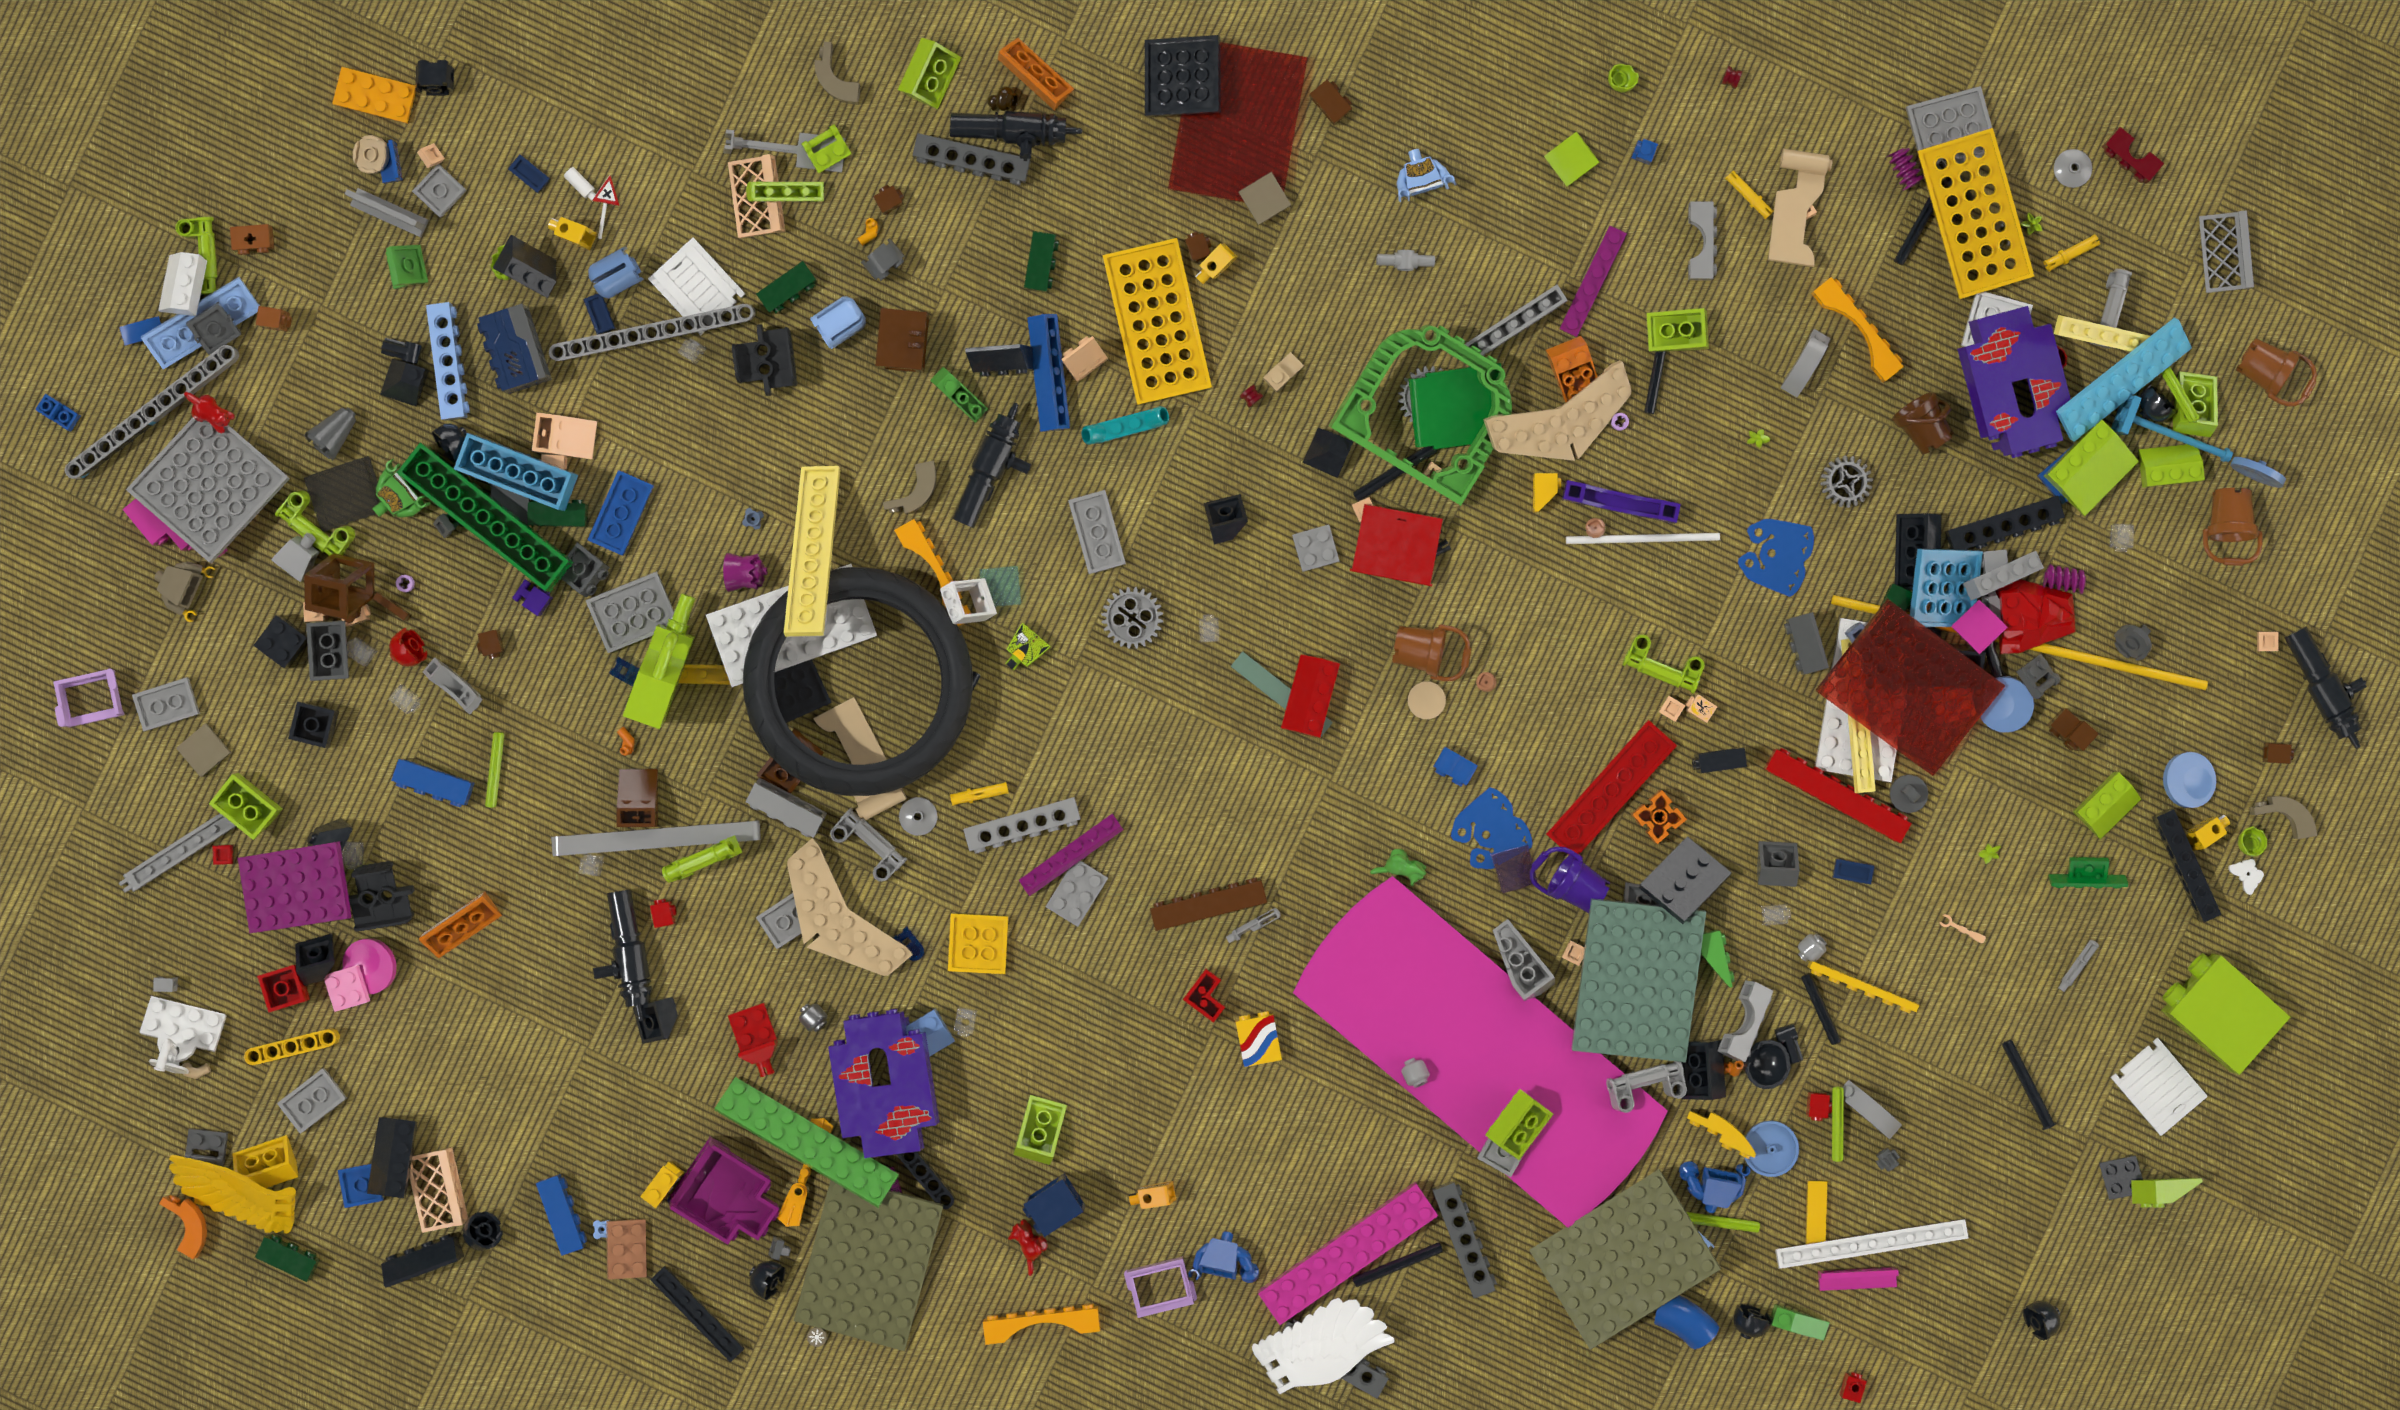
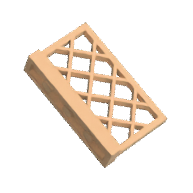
(774, 208)
(451, 1183)

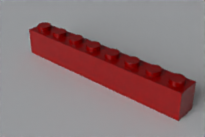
(1837, 796)

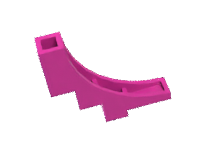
(153, 528)

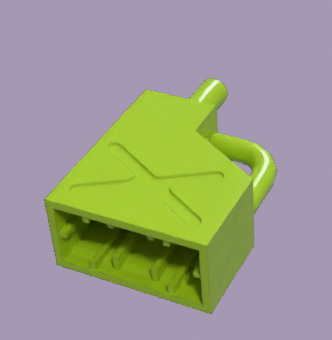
(662, 668)

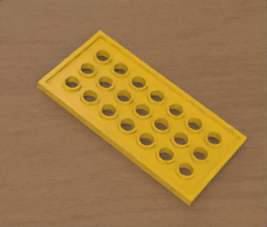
(1982, 201)
(1187, 324)

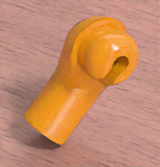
(871, 231)

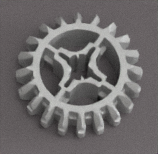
(1843, 473)

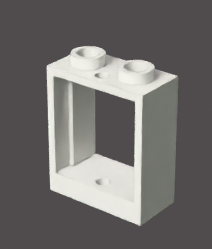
(978, 589)

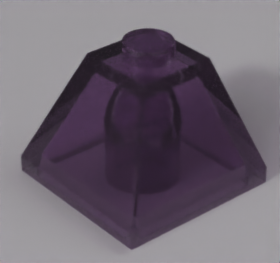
(1513, 868)

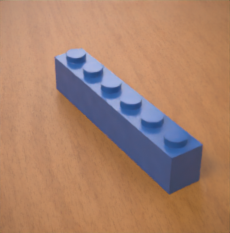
(1048, 372)

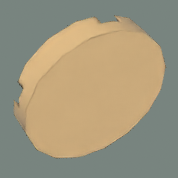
(371, 154)
(1426, 700)

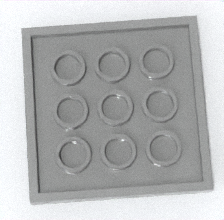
(1949, 119)

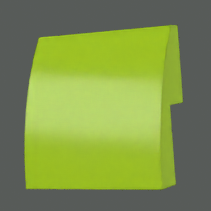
(1571, 159)

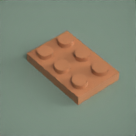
(626, 1248)

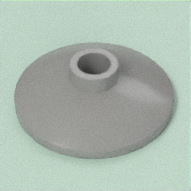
(2064, 172)
(928, 816)

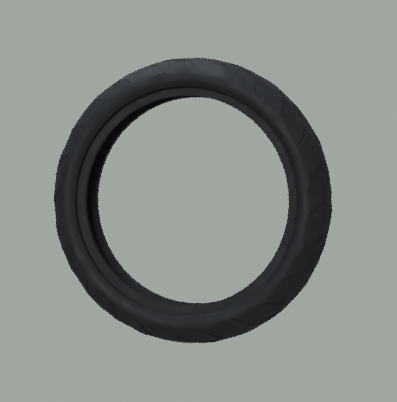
(885, 775)

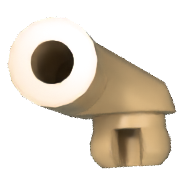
(196, 1073)

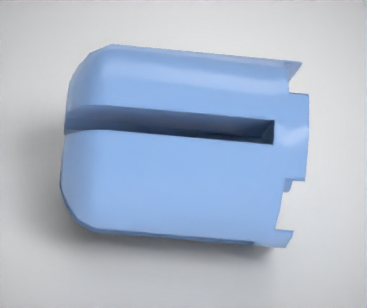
(839, 321)

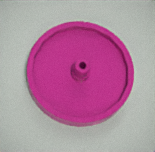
(375, 962)

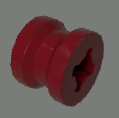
(1731, 77)
(1251, 396)

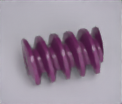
(1905, 167)
(2064, 578)

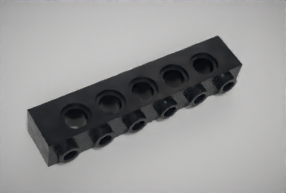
(2053, 515)
(2186, 865)

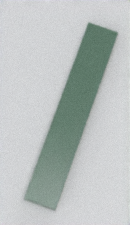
(1266, 682)

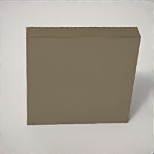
(1264, 198)
(203, 750)

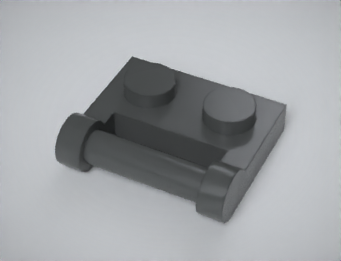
(2033, 672)
(207, 1140)

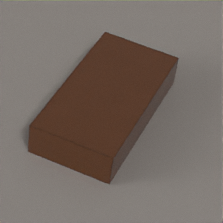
(392, 606)

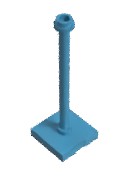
(2127, 415)

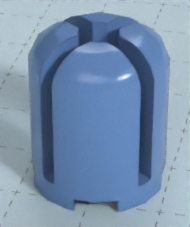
(614, 273)

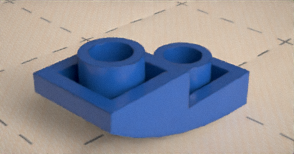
(132, 332)
(58, 412)

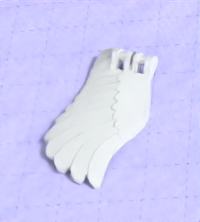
(1322, 1345)

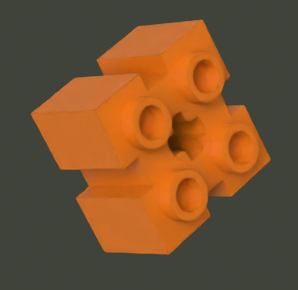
(1670, 818)

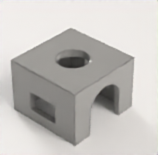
(165, 984)

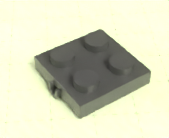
(213, 328)

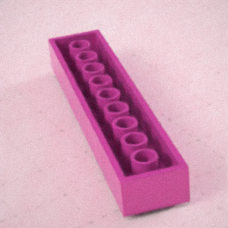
(1347, 1253)

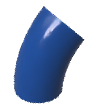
(1687, 1322)

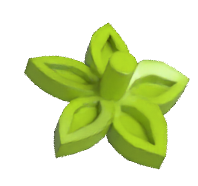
(2032, 224)
(1759, 438)
(1989, 853)

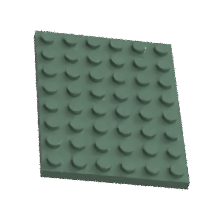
(1637, 981)

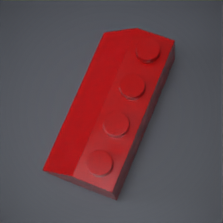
(1310, 696)

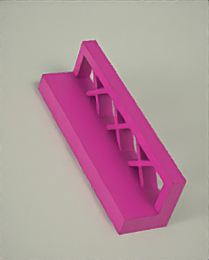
(1857, 1278)

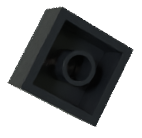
(282, 641)
(313, 724)

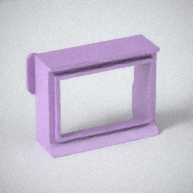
(62, 710)
(1167, 1305)

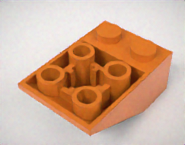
(1572, 366)

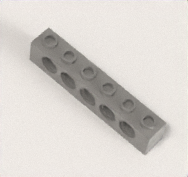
(1518, 320)
(973, 833)

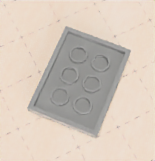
(630, 611)

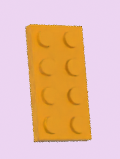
(374, 95)

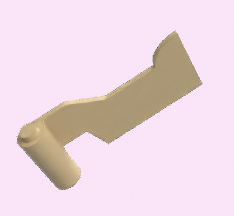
(1793, 204)
(861, 749)

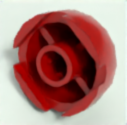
(407, 648)

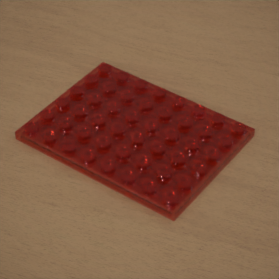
(1253, 132)
(1910, 687)

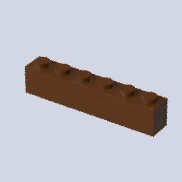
(1208, 905)

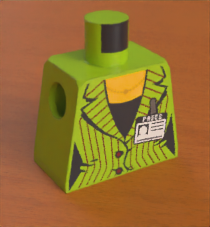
(1025, 647)

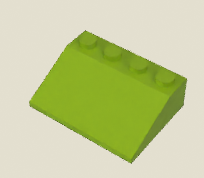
(2091, 467)

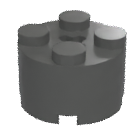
(883, 259)

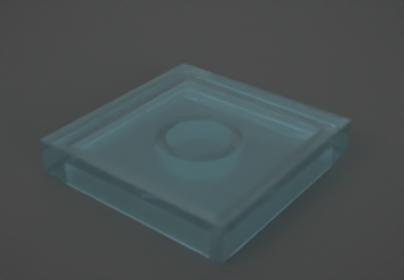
(1003, 585)

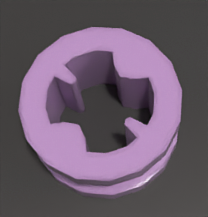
(1625, 424)
(400, 580)

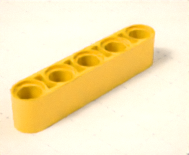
(283, 1050)

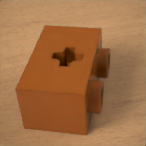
(242, 234)
(273, 319)

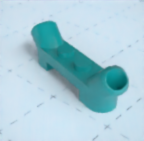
(1125, 426)

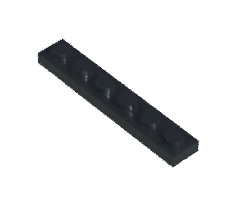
(697, 1314)

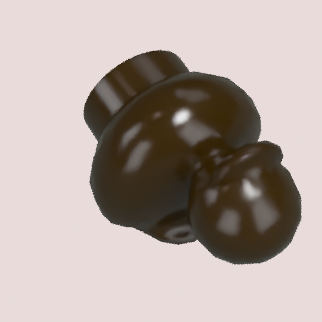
(1004, 100)

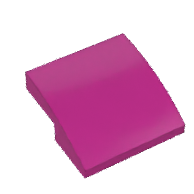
(1979, 626)

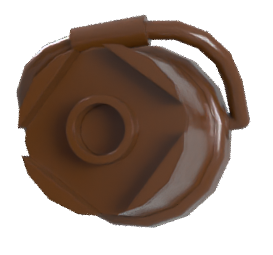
(1925, 422)

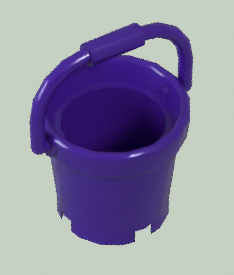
(1572, 880)

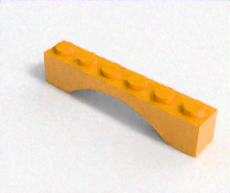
(1832, 297)
(912, 538)
(1080, 1319)

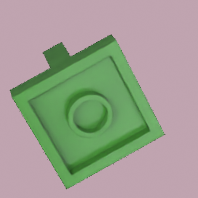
(406, 265)

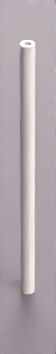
(1643, 538)

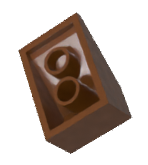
(776, 775)

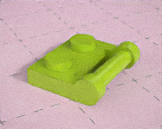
(828, 155)

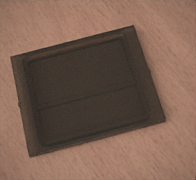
(343, 493)

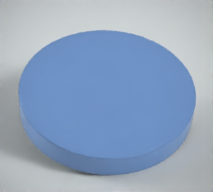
(2258, 471)
(2010, 708)
(2189, 780)
(1774, 1148)

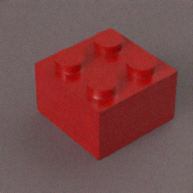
(282, 988)

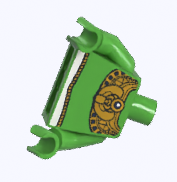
(396, 495)

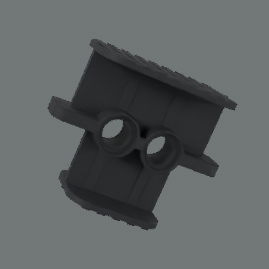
(779, 358)
(381, 910)

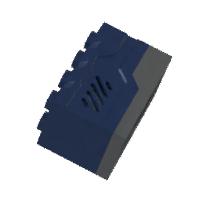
(514, 349)

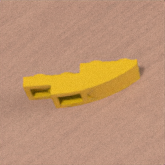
(1730, 1137)

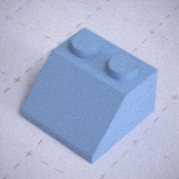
(936, 1031)

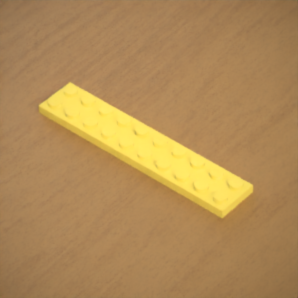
(812, 551)

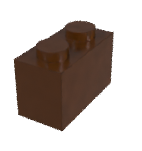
(1331, 102)

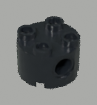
(434, 78)

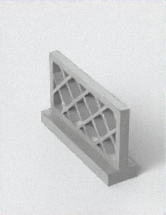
(387, 212)
(2242, 246)

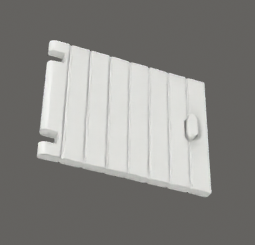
(695, 283)
(2158, 1086)

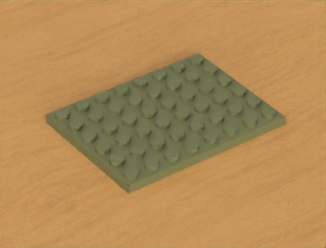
(1625, 1259)
(868, 1266)

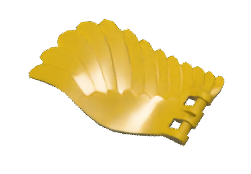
(234, 1194)

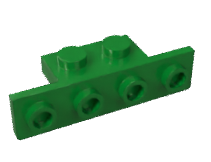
(2088, 873)

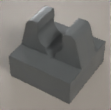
(444, 526)
(778, 1248)

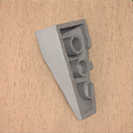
(1524, 967)

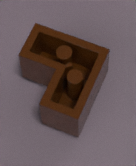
(2074, 732)

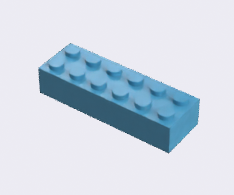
(516, 472)

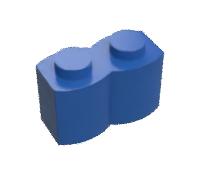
(1455, 766)

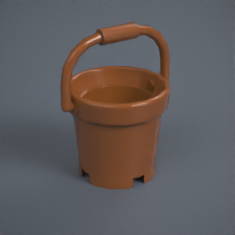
(2272, 367)
(2232, 522)
(1424, 650)

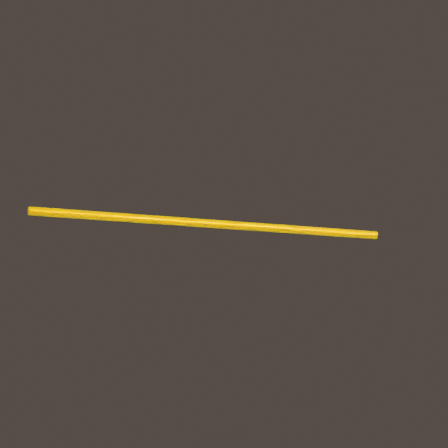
(2060, 652)

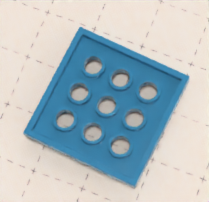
(1939, 578)

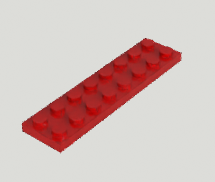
(1611, 788)

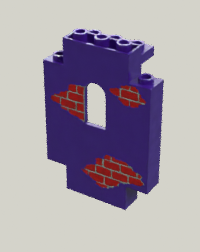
(2008, 351)
(884, 1115)

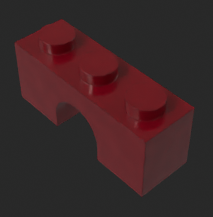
(2118, 147)

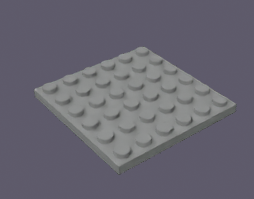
(207, 486)

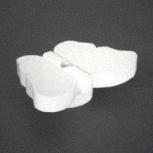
(2250, 881)

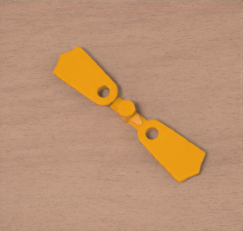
(793, 1206)

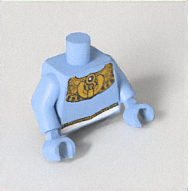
(1421, 176)

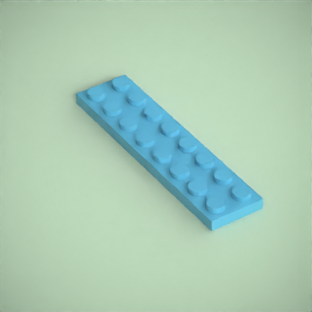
(2124, 379)

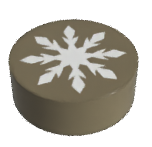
(817, 1337)

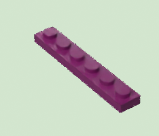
(1592, 281)
(1070, 854)

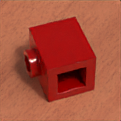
(663, 913)
(1818, 1106)
(1853, 1387)

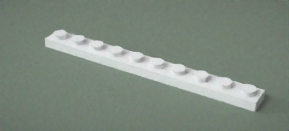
(1871, 1244)

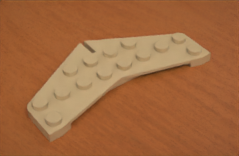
(1574, 423)
(840, 930)

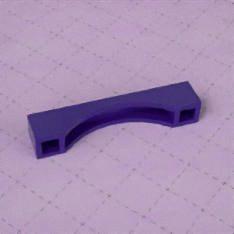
(1621, 502)

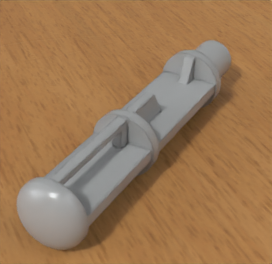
(1253, 925)
(2078, 965)

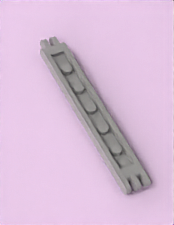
(176, 852)

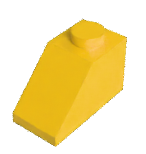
(1544, 489)

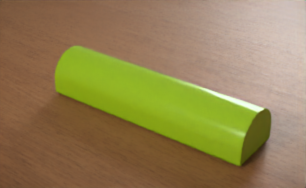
(785, 191)

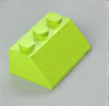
(929, 73)
(2170, 465)
(2107, 804)
(245, 806)
(1519, 1124)

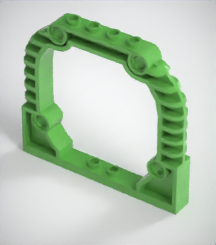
(1354, 422)

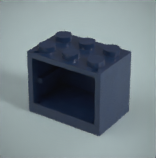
(1053, 1205)

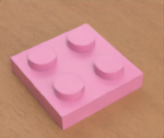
(346, 988)

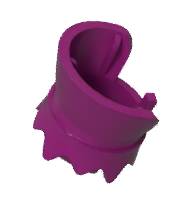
(743, 572)

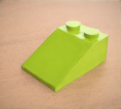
(1678, 330)
(2203, 396)
(1040, 1130)
(2161, 1190)

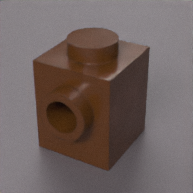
(889, 199)
(1198, 246)
(490, 644)

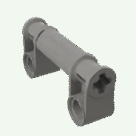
(2118, 284)
(873, 840)
(1669, 1075)

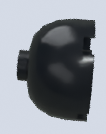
(2155, 405)
(450, 439)
(482, 1231)
(765, 1278)
(2043, 1319)
(1750, 1321)

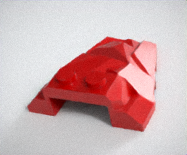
(2033, 615)

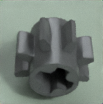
(1887, 1159)

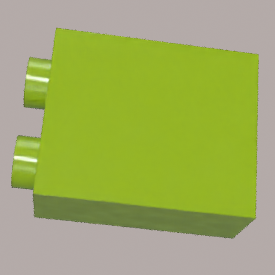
(2224, 1012)

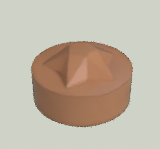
(1595, 528)
(1486, 682)

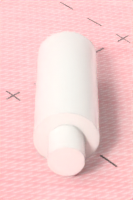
(580, 183)

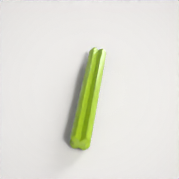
(2180, 395)
(494, 769)
(1837, 1123)
(1724, 1222)

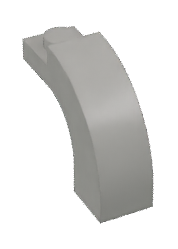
(1806, 363)
(453, 684)
(1870, 1110)

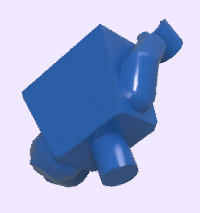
(1717, 1186)
(1221, 1259)

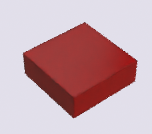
(222, 854)

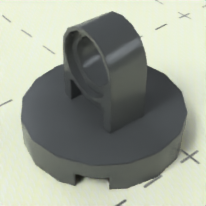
(2133, 641)
(1908, 793)

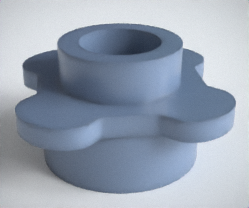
(749, 514)

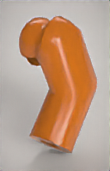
(628, 742)
(1733, 1069)

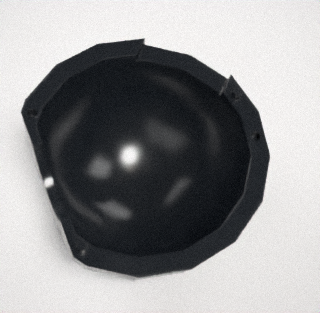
(1767, 1064)

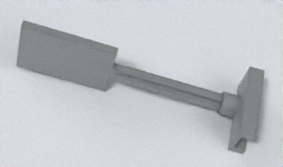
(802, 159)

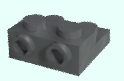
(585, 571)

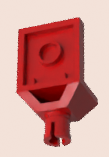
(755, 1037)

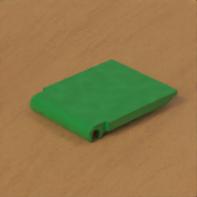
(1449, 407)

